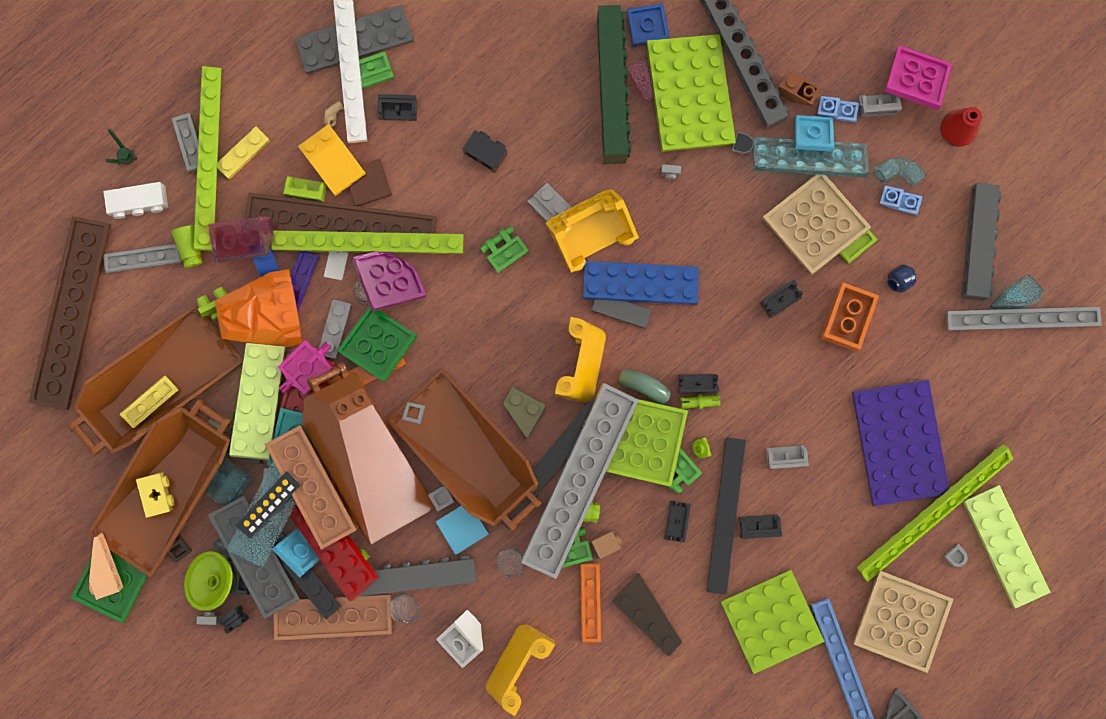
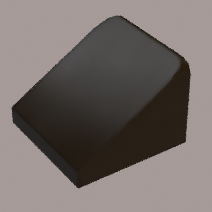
(179, 549)

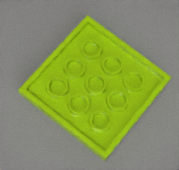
(650, 444)
(772, 621)

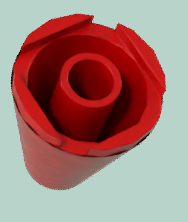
(961, 126)

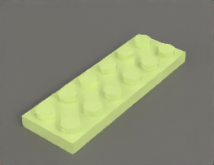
(257, 401)
(1006, 546)

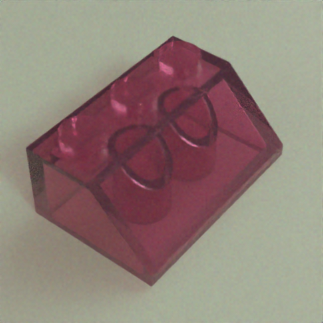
(241, 238)

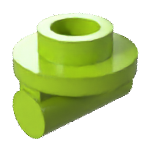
(701, 448)

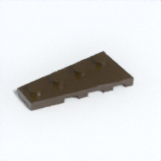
(642, 608)

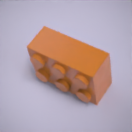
(849, 317)

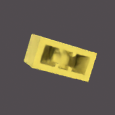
(152, 504)

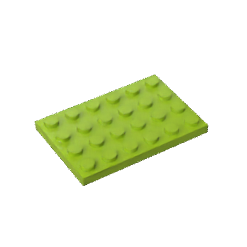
(690, 93)

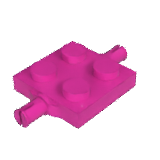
(303, 364)

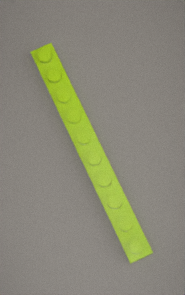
(207, 157)
(367, 242)
(935, 512)

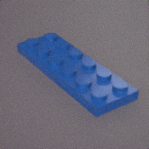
(641, 283)

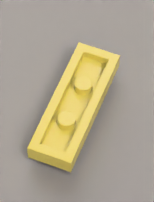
(242, 153)
(148, 401)

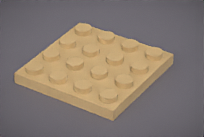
(816, 223)
(903, 621)

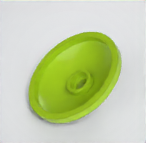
(208, 581)

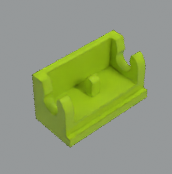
(305, 189)

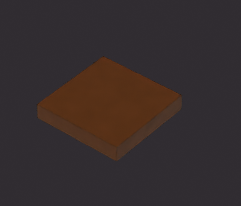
(371, 185)

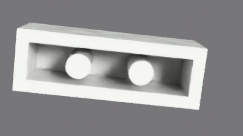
(136, 200)

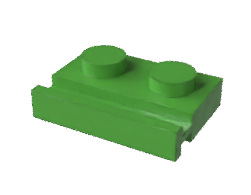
(375, 70)

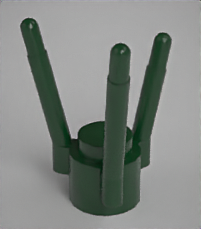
(124, 154)

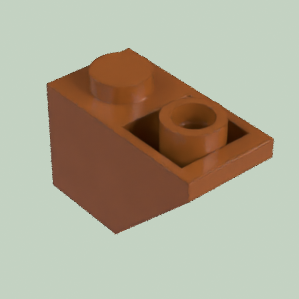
(798, 89)

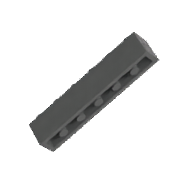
(980, 241)
(423, 575)

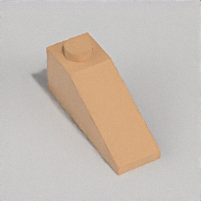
(103, 573)

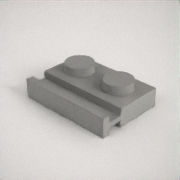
(548, 202)

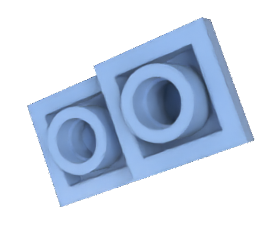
(838, 109)
(900, 200)

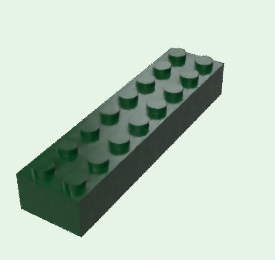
(612, 84)

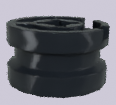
(233, 619)

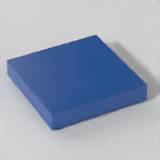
(647, 24)

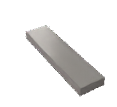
(141, 258)

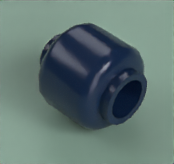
(901, 278)

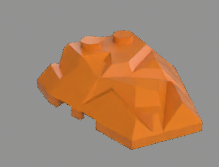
(261, 312)

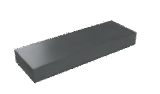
(623, 311)

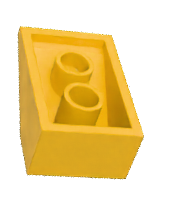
(331, 159)

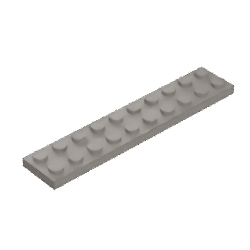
(579, 481)

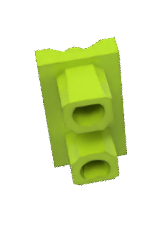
(207, 308)

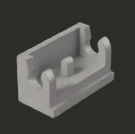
(879, 105)
(787, 457)

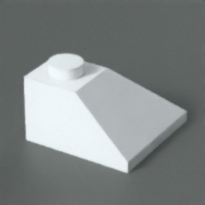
(463, 639)

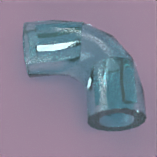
(900, 167)

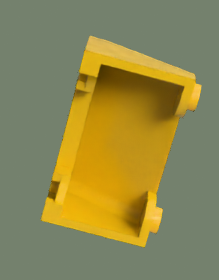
(591, 228)
(583, 385)
(523, 644)

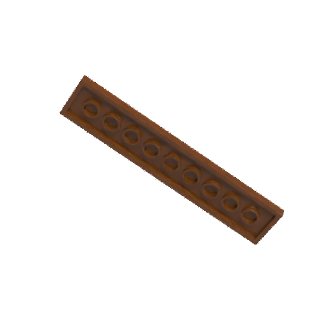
(310, 215)
(70, 313)

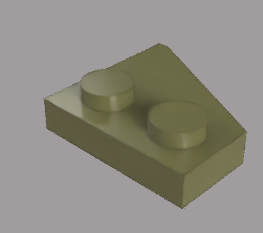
(523, 410)

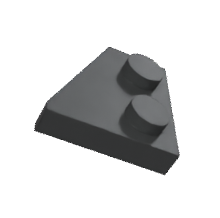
(900, 708)

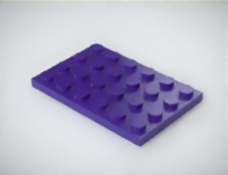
(900, 442)

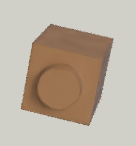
(607, 544)

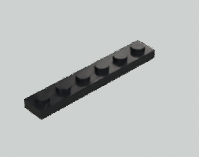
(313, 588)

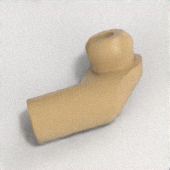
(331, 113)

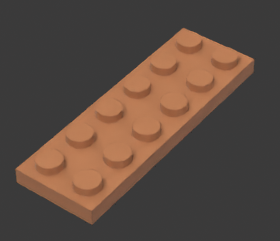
(316, 493)
(359, 617)

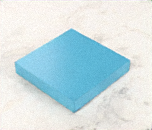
(814, 133)
(461, 529)
(296, 553)

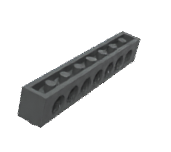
(767, 116)

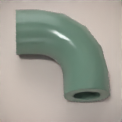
(645, 384)

